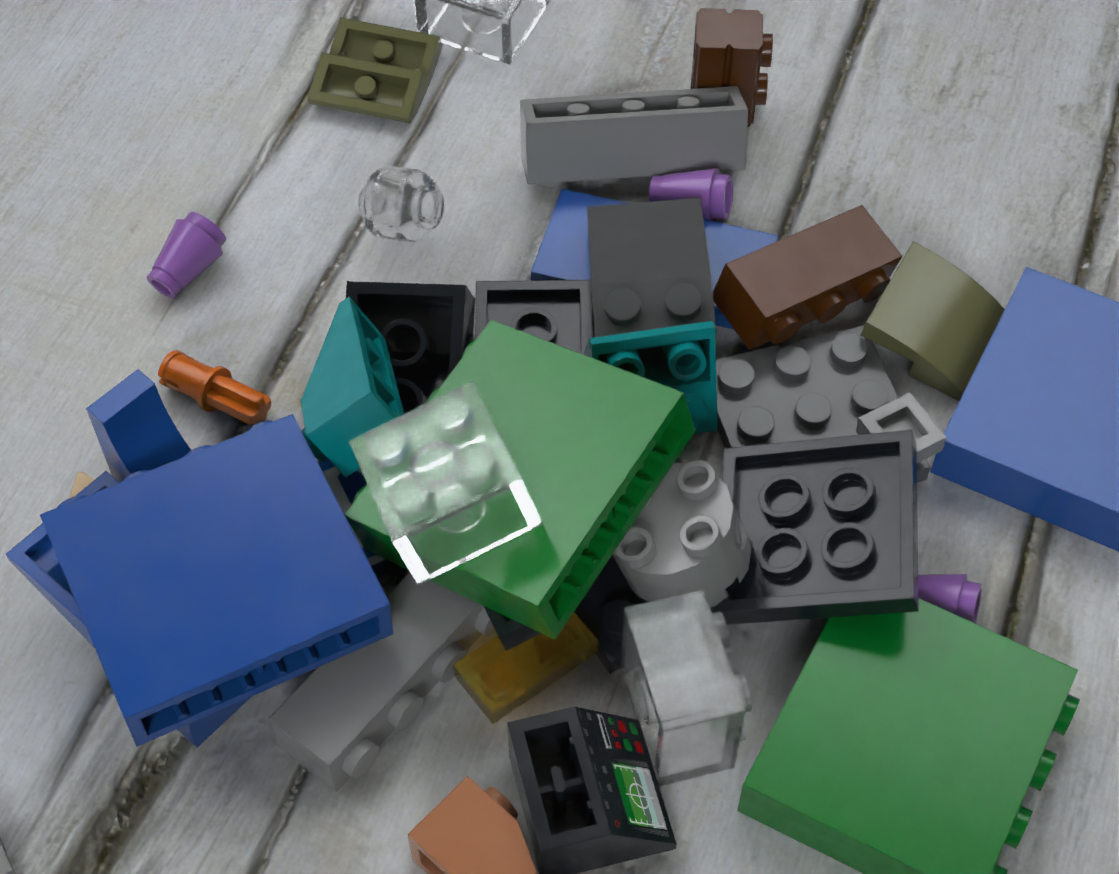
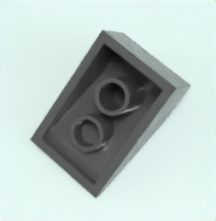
(649, 266)

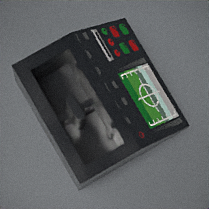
(587, 790)

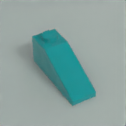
(348, 388)

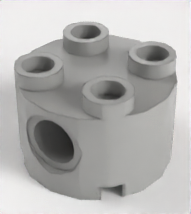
(686, 538)

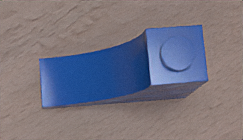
(135, 427)

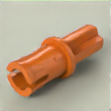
(213, 388)

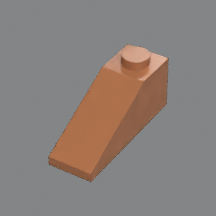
(471, 835)

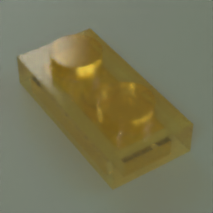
(507, 679)

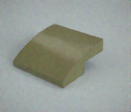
(376, 70)
(935, 320)

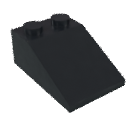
(422, 328)

